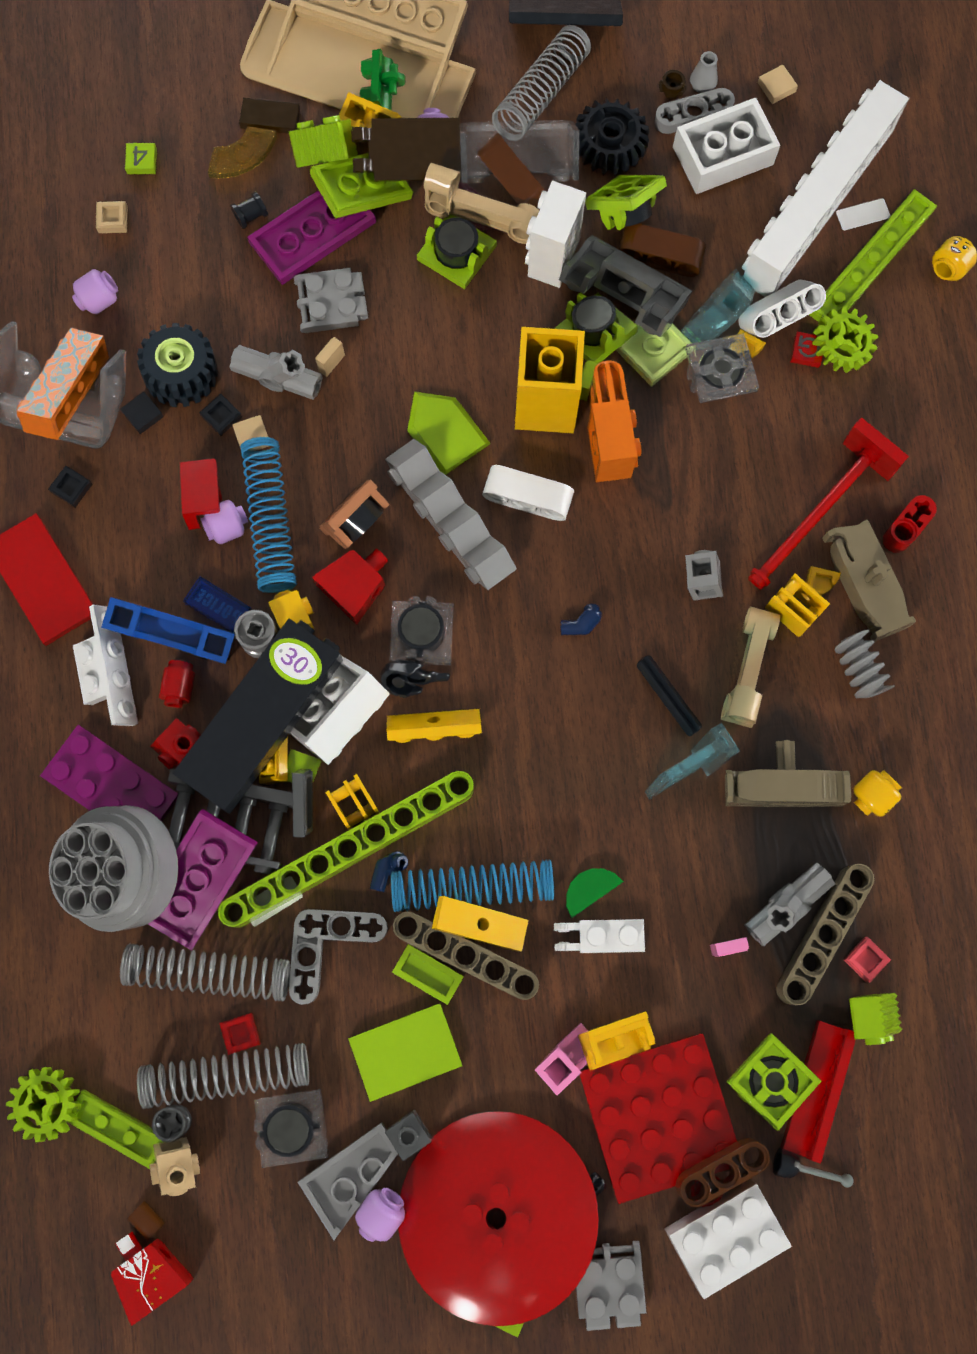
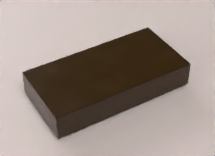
(269, 115)

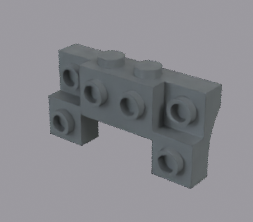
(628, 281)

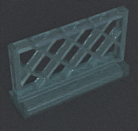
(709, 754)

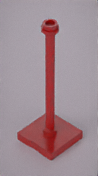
(873, 451)

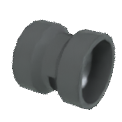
(166, 1125)

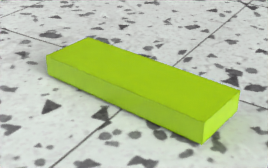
(115, 1128)

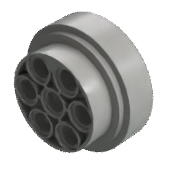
(114, 868)

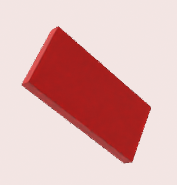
(42, 580)

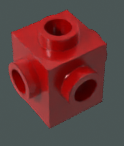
(169, 741)

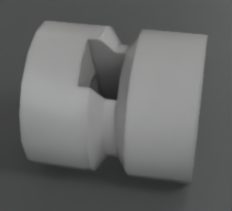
(255, 632)

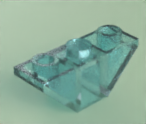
(720, 309)

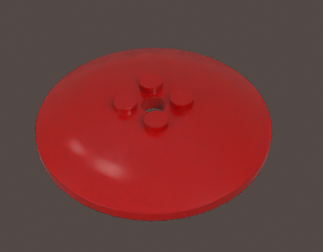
(549, 1228)

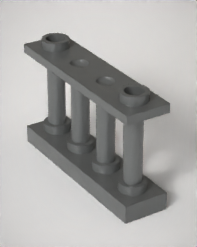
(278, 802)

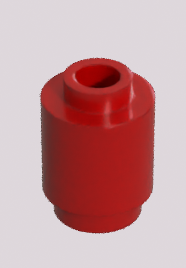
(177, 683)

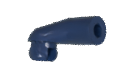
(584, 624)
(384, 866)

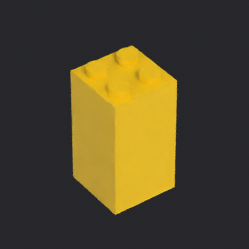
(549, 379)

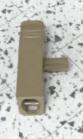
(869, 579)
(787, 785)

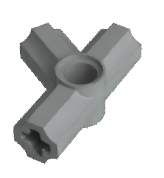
(277, 371)
(789, 904)

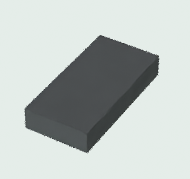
(302, 802)

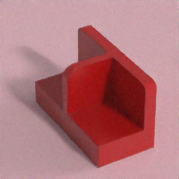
(199, 490)

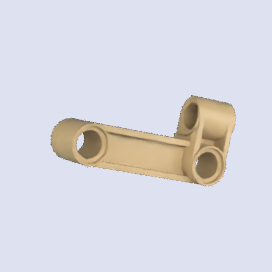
(445, 198)
(744, 702)

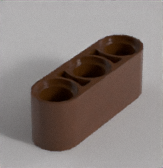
(510, 171)
(663, 249)
(739, 1172)

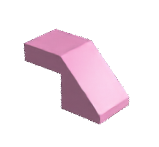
(563, 1062)

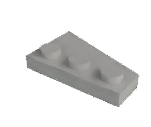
(347, 1178)

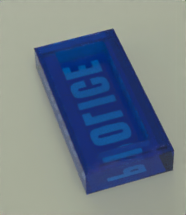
(215, 604)

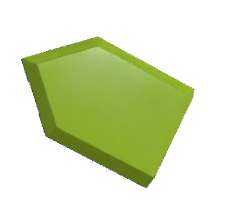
(445, 430)

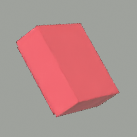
(867, 959)

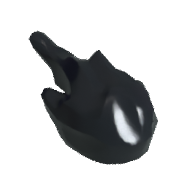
(402, 676)

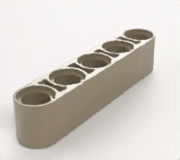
(838, 925)
(482, 956)

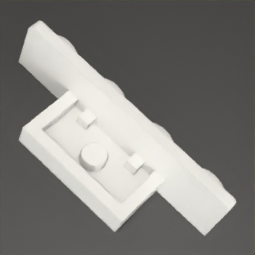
(105, 672)

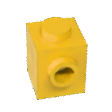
(292, 606)

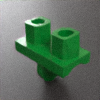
(383, 77)

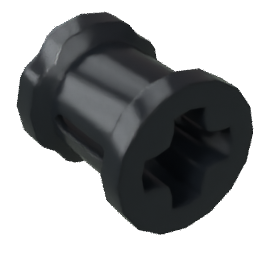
(249, 210)

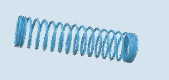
(287, 577)
(544, 885)

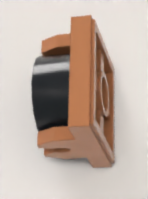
(355, 514)

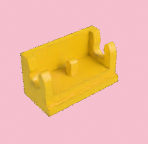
(617, 1040)

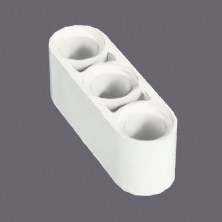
(794, 308)
(528, 492)

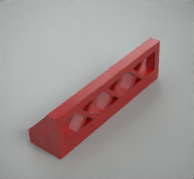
(829, 1060)

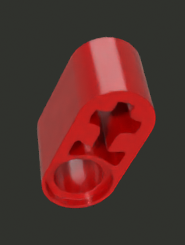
(908, 527)

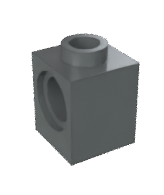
(408, 1135)

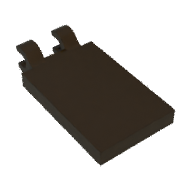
(406, 146)

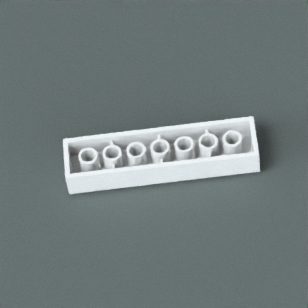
(823, 189)

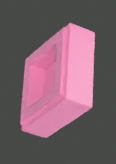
(729, 947)

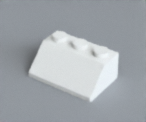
(339, 711)

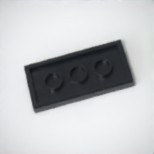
(566, 12)

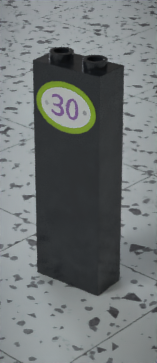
(259, 715)

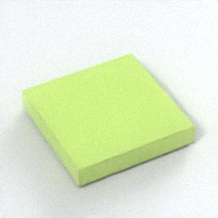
(655, 355)

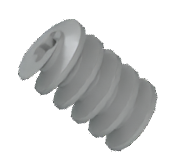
(862, 665)

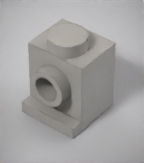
(701, 585)

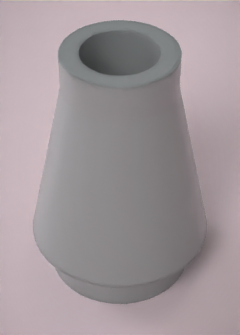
(705, 73)

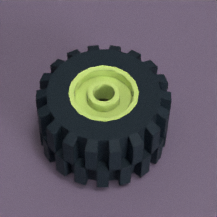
(177, 364)

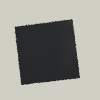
(142, 412)
(220, 414)
(70, 486)

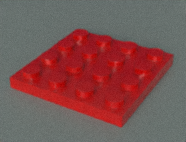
(657, 1115)

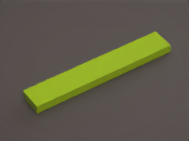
(877, 254)

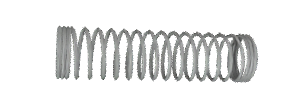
(508, 106)
(132, 964)
(147, 1084)

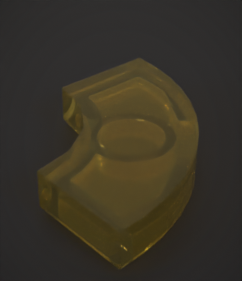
(243, 154)

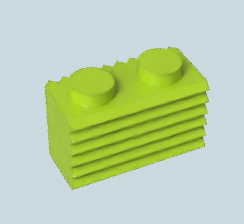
(322, 142)
(875, 1017)

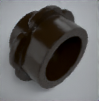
(674, 78)

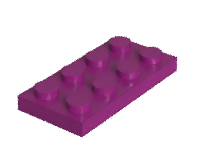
(305, 236)
(103, 777)
(207, 868)

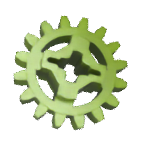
(845, 340)
(32, 1094)

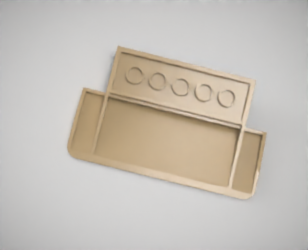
(320, 45)

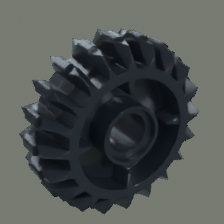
(617, 121)

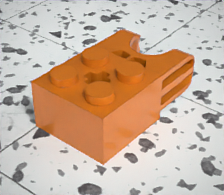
(611, 425)

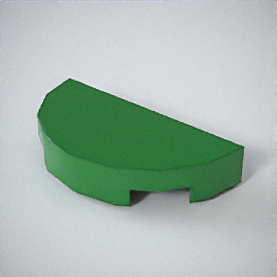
(588, 888)

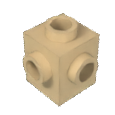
(174, 1167)

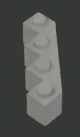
(455, 521)

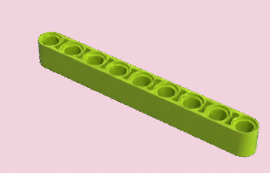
(331, 850)

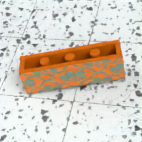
(62, 384)

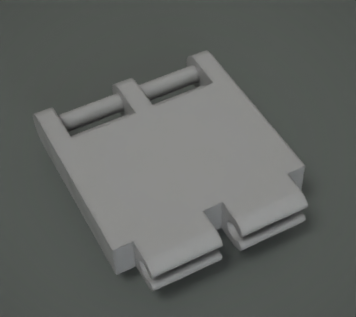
(332, 298)
(612, 1288)

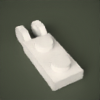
(604, 936)

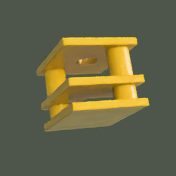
(797, 617)
(346, 790)

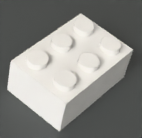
(726, 145)
(554, 232)
(727, 1238)

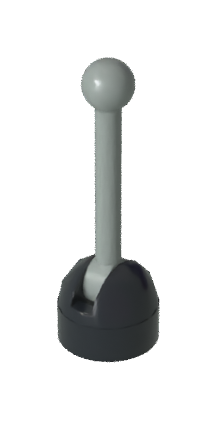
(787, 1165)

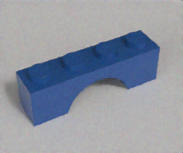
(168, 630)

